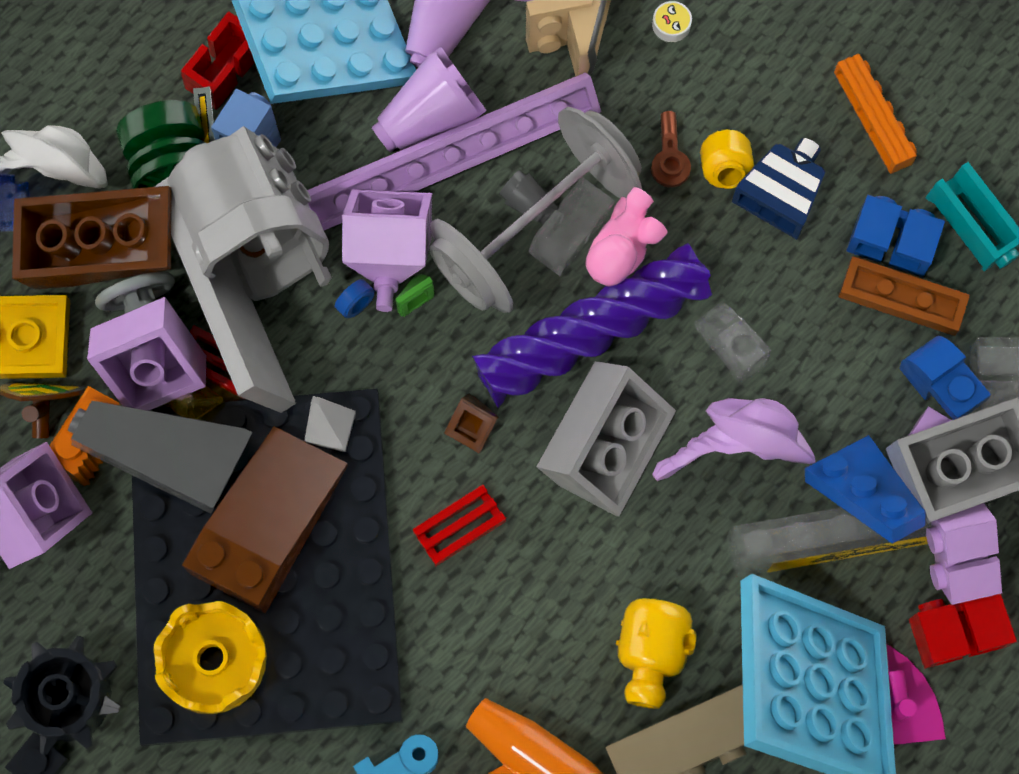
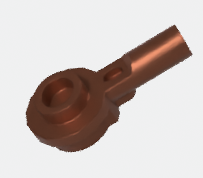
(670, 166)

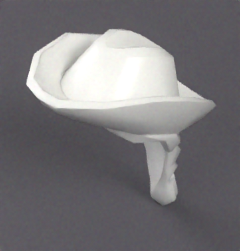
(55, 154)

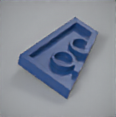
(868, 489)

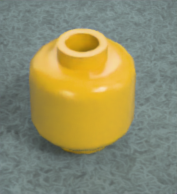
(726, 158)

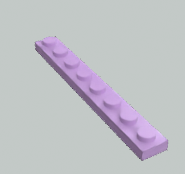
(457, 148)

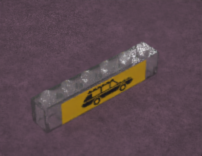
(808, 541)

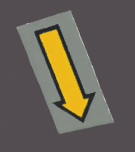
(203, 103)

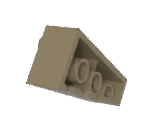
(685, 740)

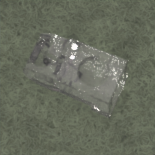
(733, 342)

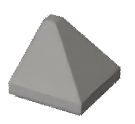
(329, 424)

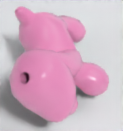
(624, 239)

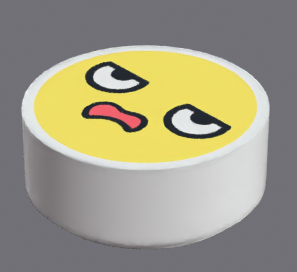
(672, 21)

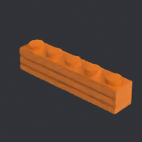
(875, 113)

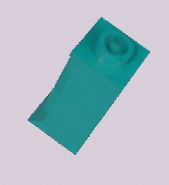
(988, 211)

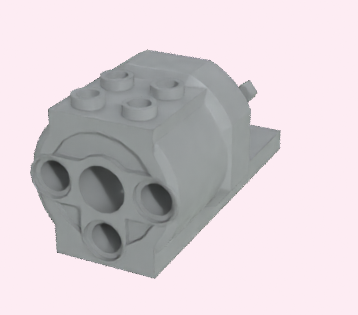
(248, 197)

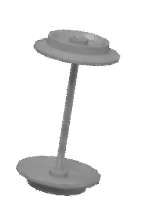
(599, 149)

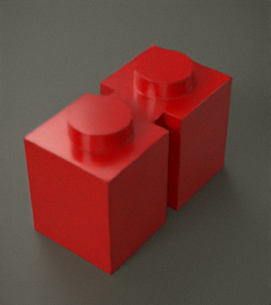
(231, 57)
(961, 629)

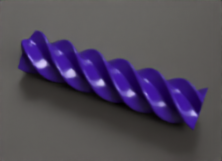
(592, 323)

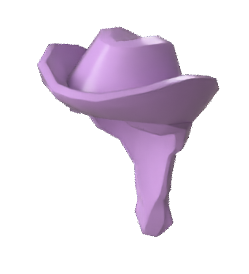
(744, 426)

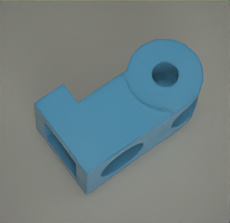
(416, 756)

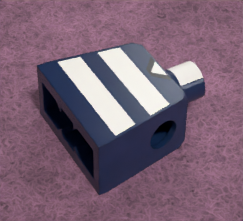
(782, 186)

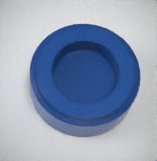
(354, 298)

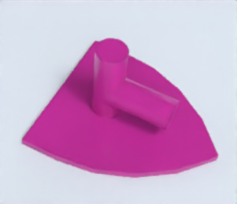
(913, 702)

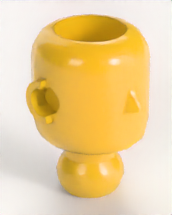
(654, 646)

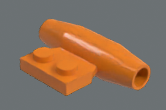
(524, 744)

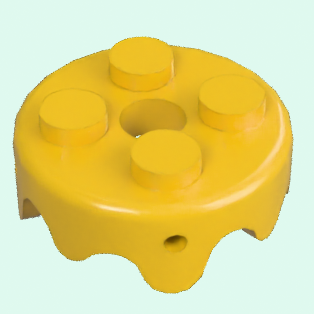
(186, 637)

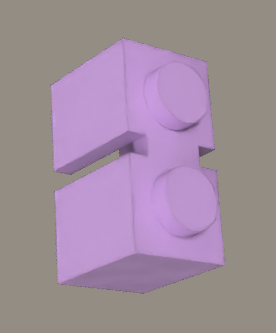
(962, 552)

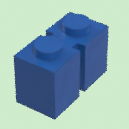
(915, 241)

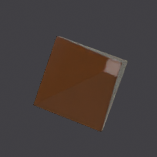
(471, 423)

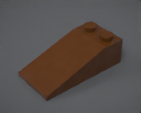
(91, 236)
(265, 519)

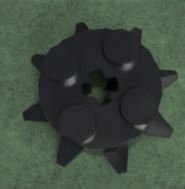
(55, 670)

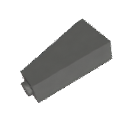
(165, 450)

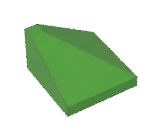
(415, 294)

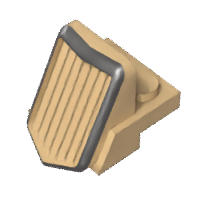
(567, 23)

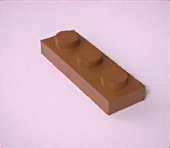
(904, 296)

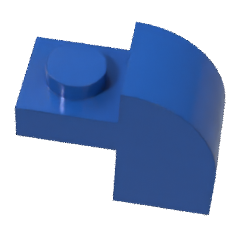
(940, 372)

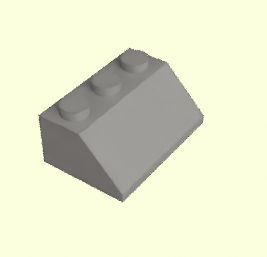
(607, 437)
(961, 460)

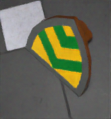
(40, 395)

